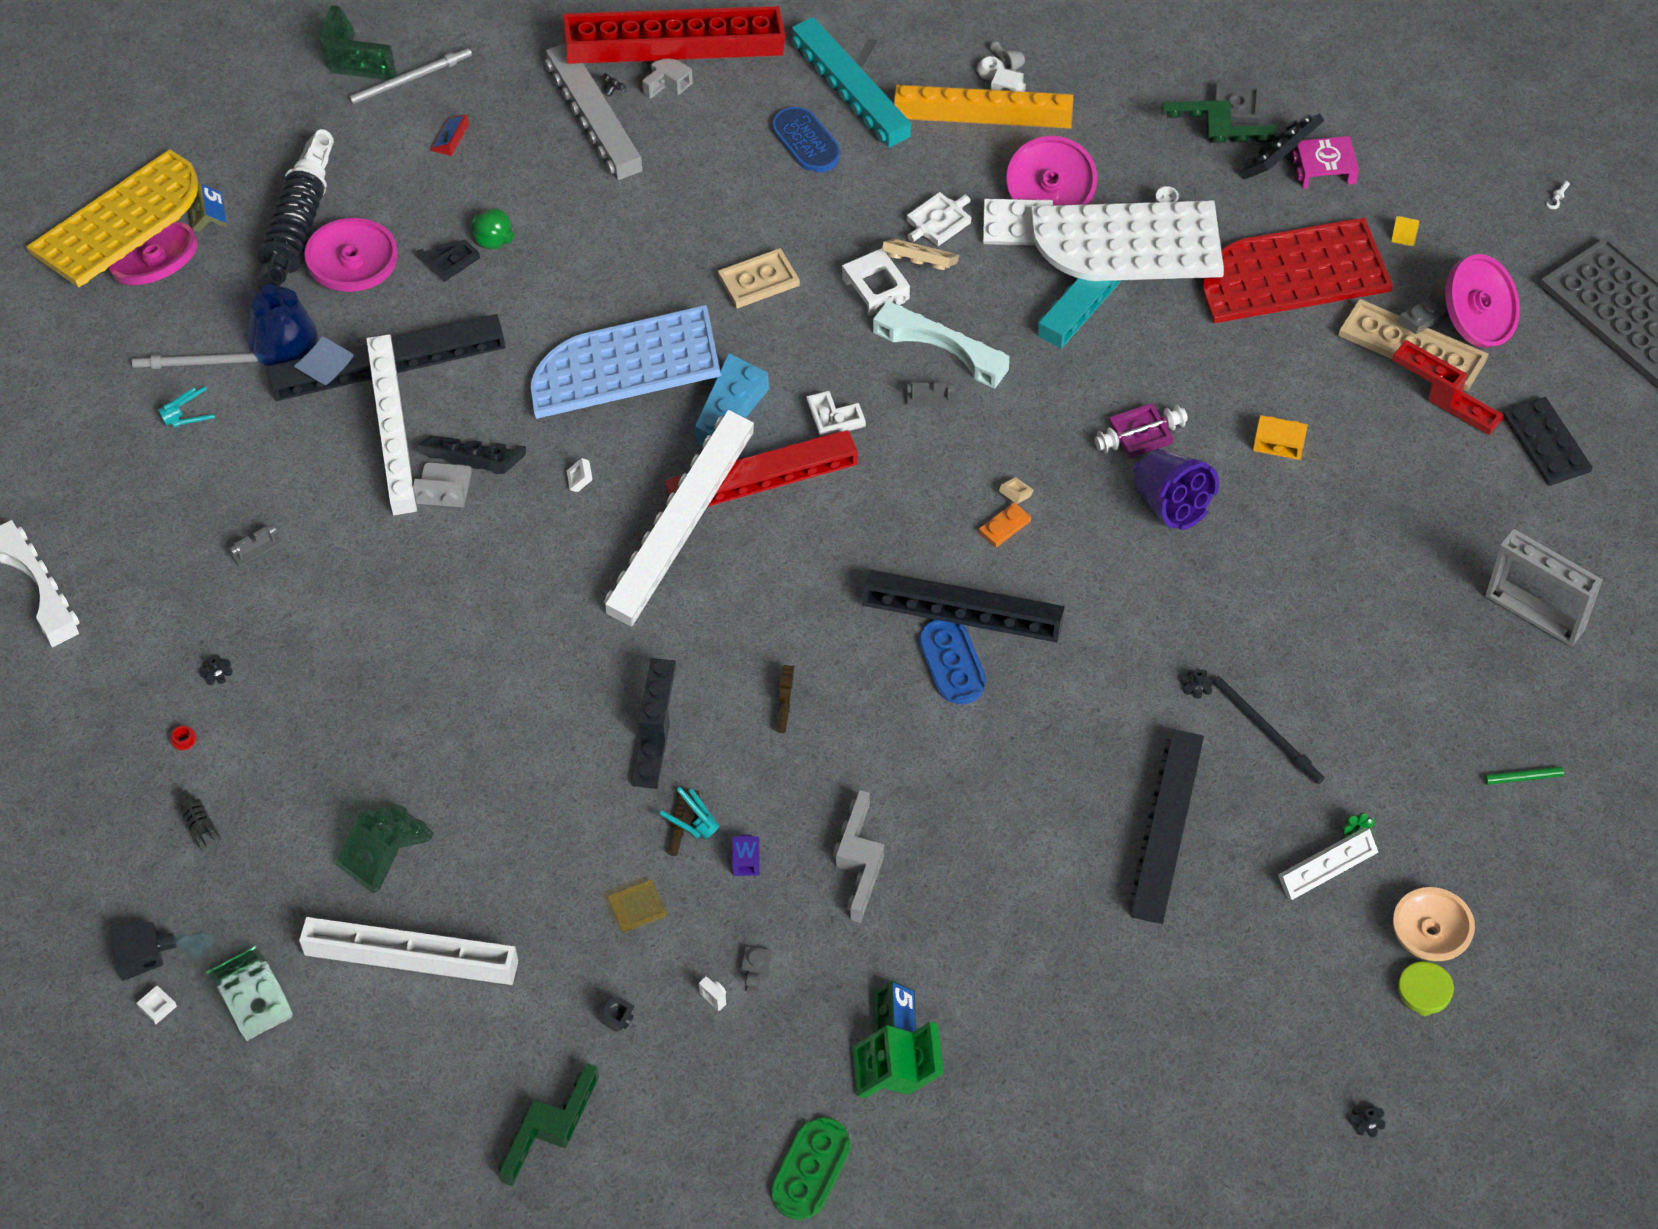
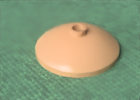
(1437, 911)

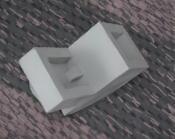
(668, 74)

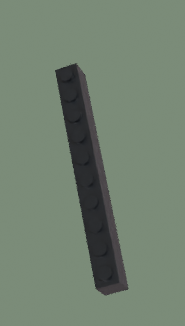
(410, 353)

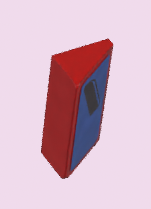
(450, 135)

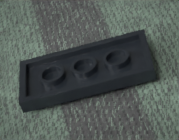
(1281, 145)
(1547, 441)

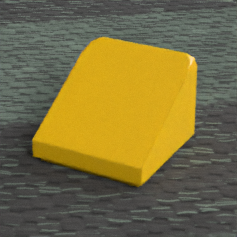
(1405, 231)

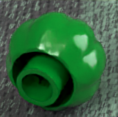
(492, 229)

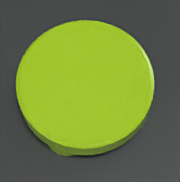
(1425, 988)

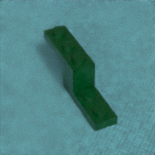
(1218, 121)
(548, 1124)

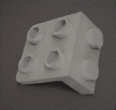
(443, 485)

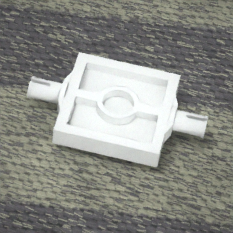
(939, 219)

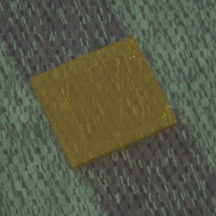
(637, 906)

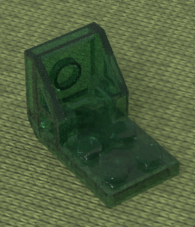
(352, 57)

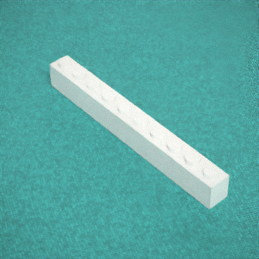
(679, 518)

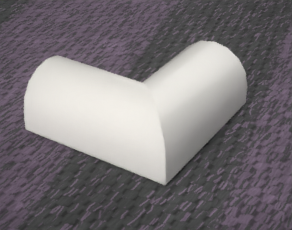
(832, 420)

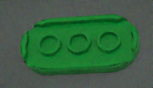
(810, 1168)

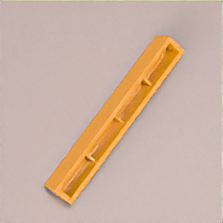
(985, 106)

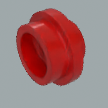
(180, 732)

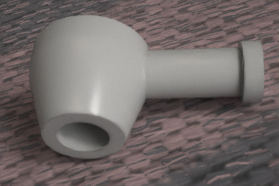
(1014, 58)

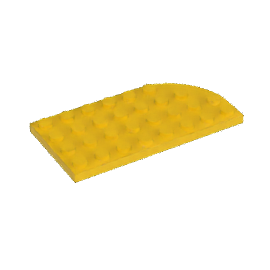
(119, 219)

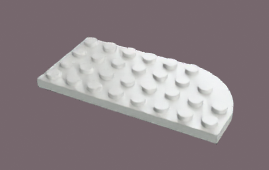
(1130, 240)

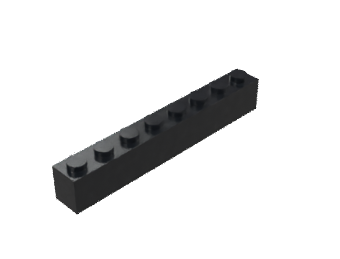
(963, 605)
(1167, 827)

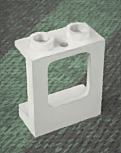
(867, 265)

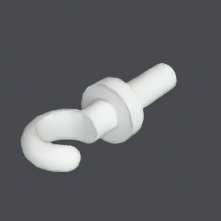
(1558, 194)

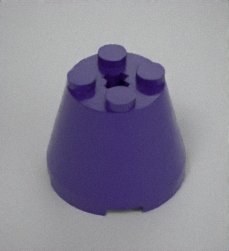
(1176, 487)

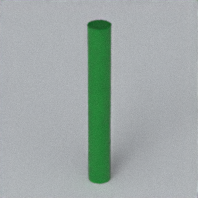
(1524, 775)

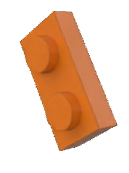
(1004, 525)

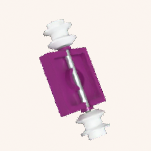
(1141, 430)

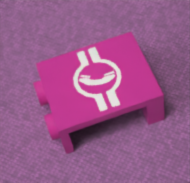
(1325, 158)

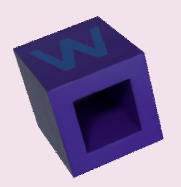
(746, 855)

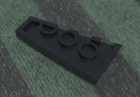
(472, 453)

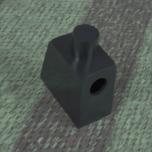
(139, 948)

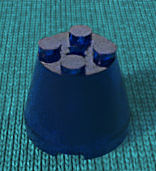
(279, 326)

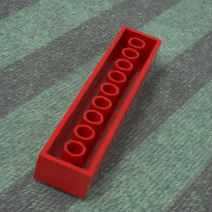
(673, 34)

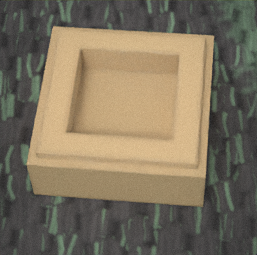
(1016, 490)

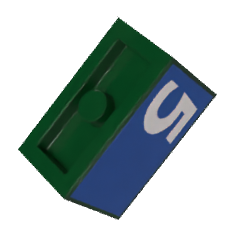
(894, 1007)

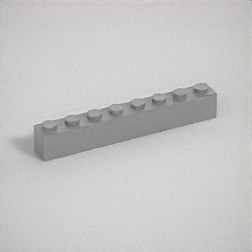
(594, 114)

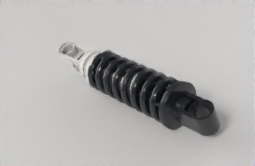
(295, 212)

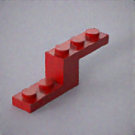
(1447, 387)

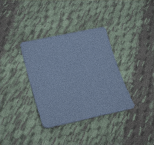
(324, 361)

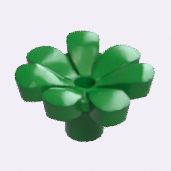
(1355, 823)

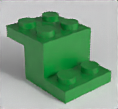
(897, 1060)

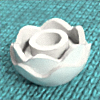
(988, 67)

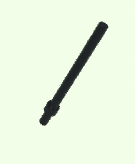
(1302, 762)

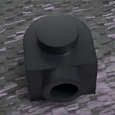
(616, 1013)

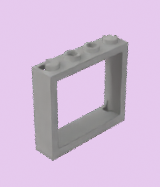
(1554, 568)

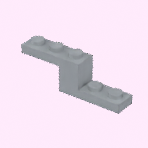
(859, 856)

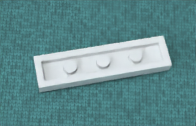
(1328, 863)

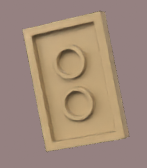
(919, 253)
(758, 278)

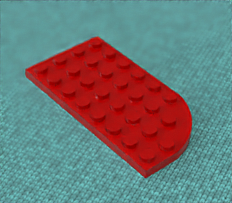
(1296, 271)

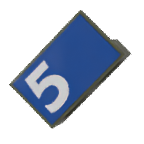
(207, 208)

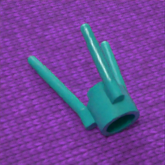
(170, 412)
(704, 823)

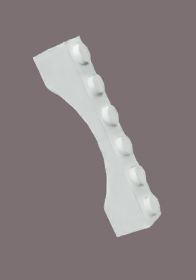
(52, 615)

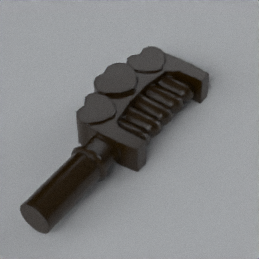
(786, 685)
(685, 814)

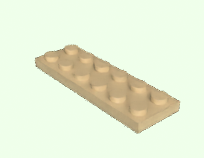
(1383, 334)

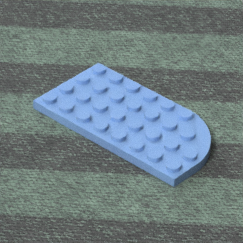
(626, 362)

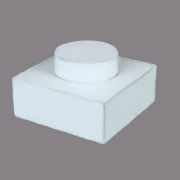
(579, 475)
(713, 993)
(156, 1004)

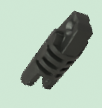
(197, 819)

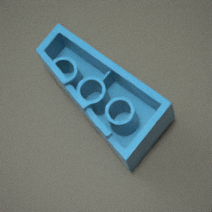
(735, 390)

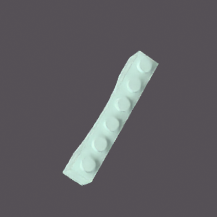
(900, 324)

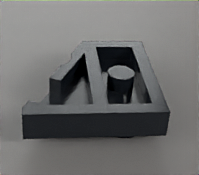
(449, 258)

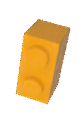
(1280, 437)

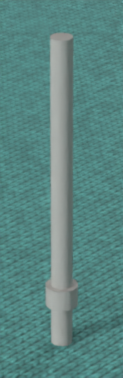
(449, 60)
(158, 361)

